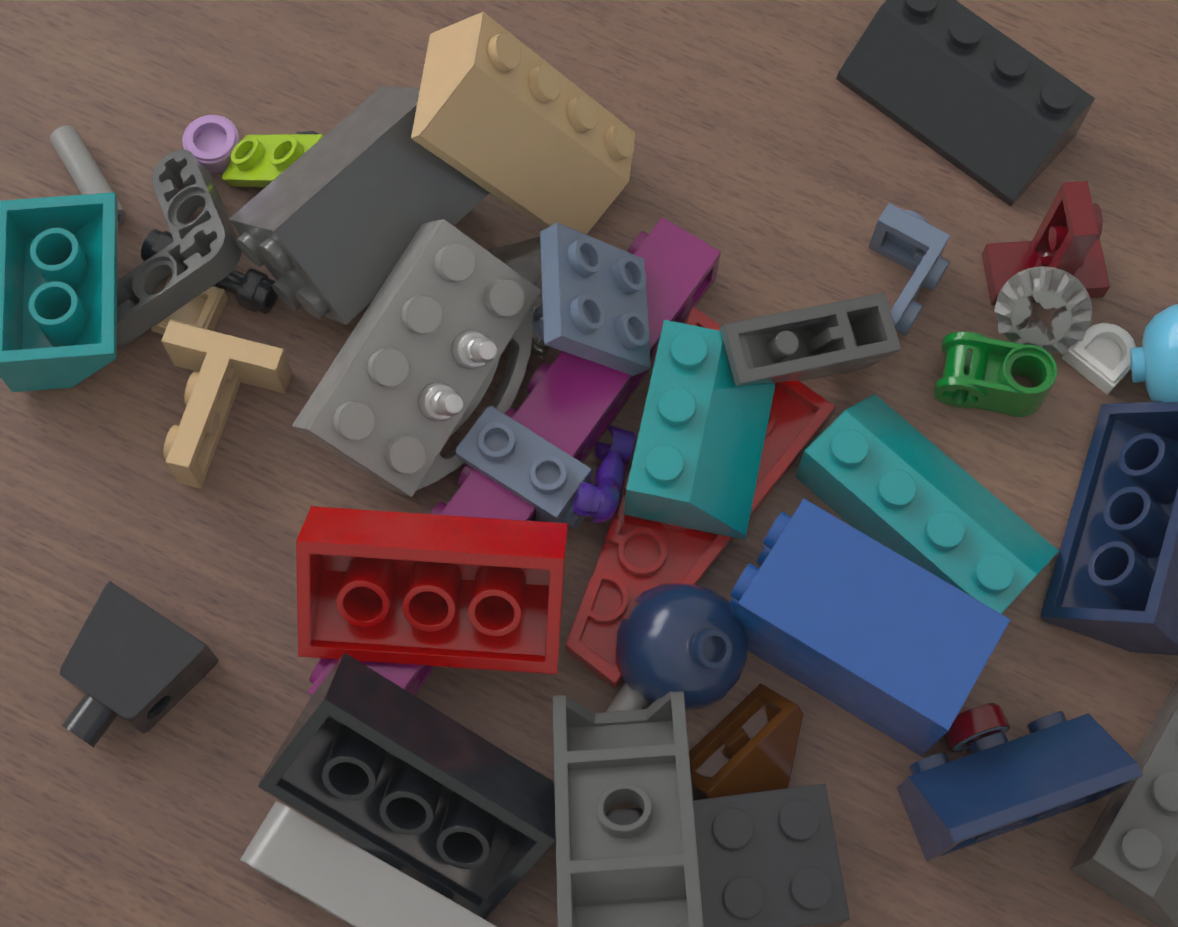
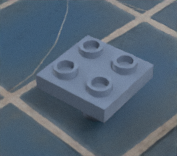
(593, 300)

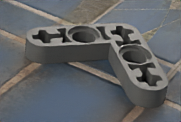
(203, 245)

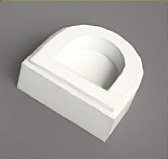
(1102, 355)

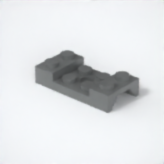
(637, 870)

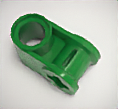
(989, 374)

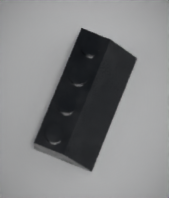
(966, 92)
(414, 788)

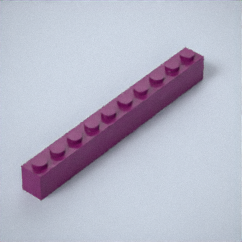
(576, 399)

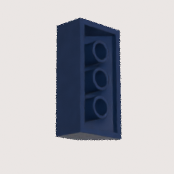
(1122, 534)

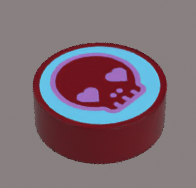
(975, 725)

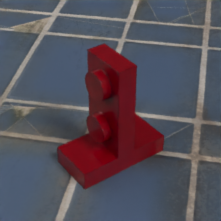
(1064, 241)

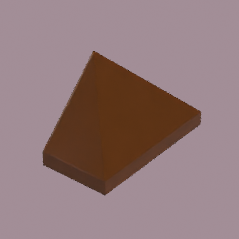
(748, 748)

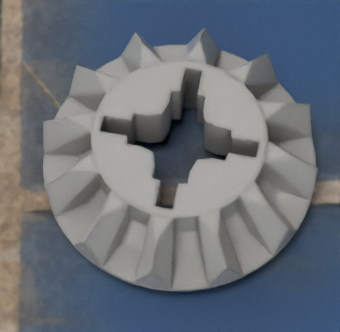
(1052, 289)

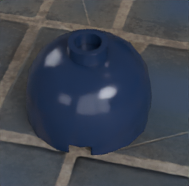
(682, 642)

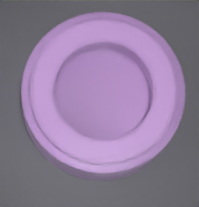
(211, 141)

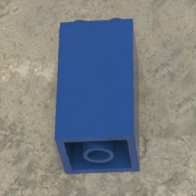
(864, 626)

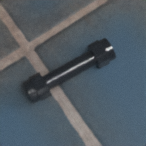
(251, 289)

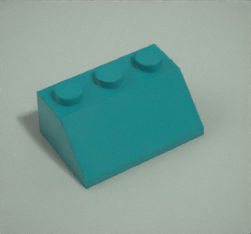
(57, 289)
(698, 437)

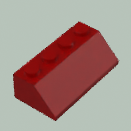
(430, 589)

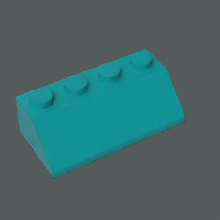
(922, 504)

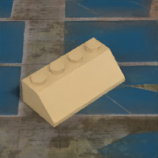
(519, 126)

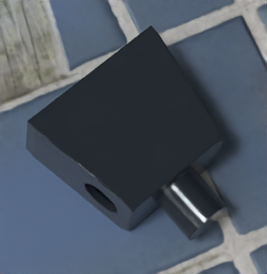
(130, 666)

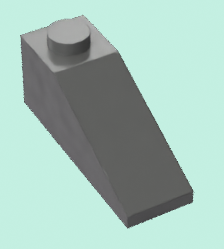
(811, 341)

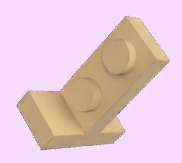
(219, 367)

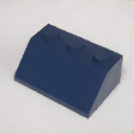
(1012, 782)

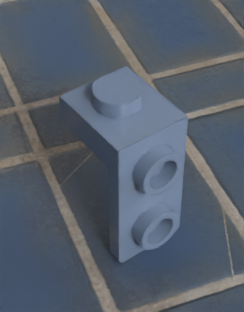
(918, 247)
(525, 465)

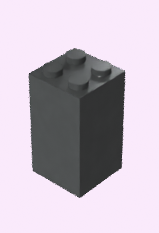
(351, 208)

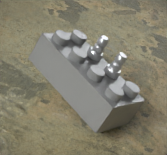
(423, 360)

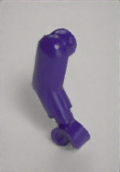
(603, 497)

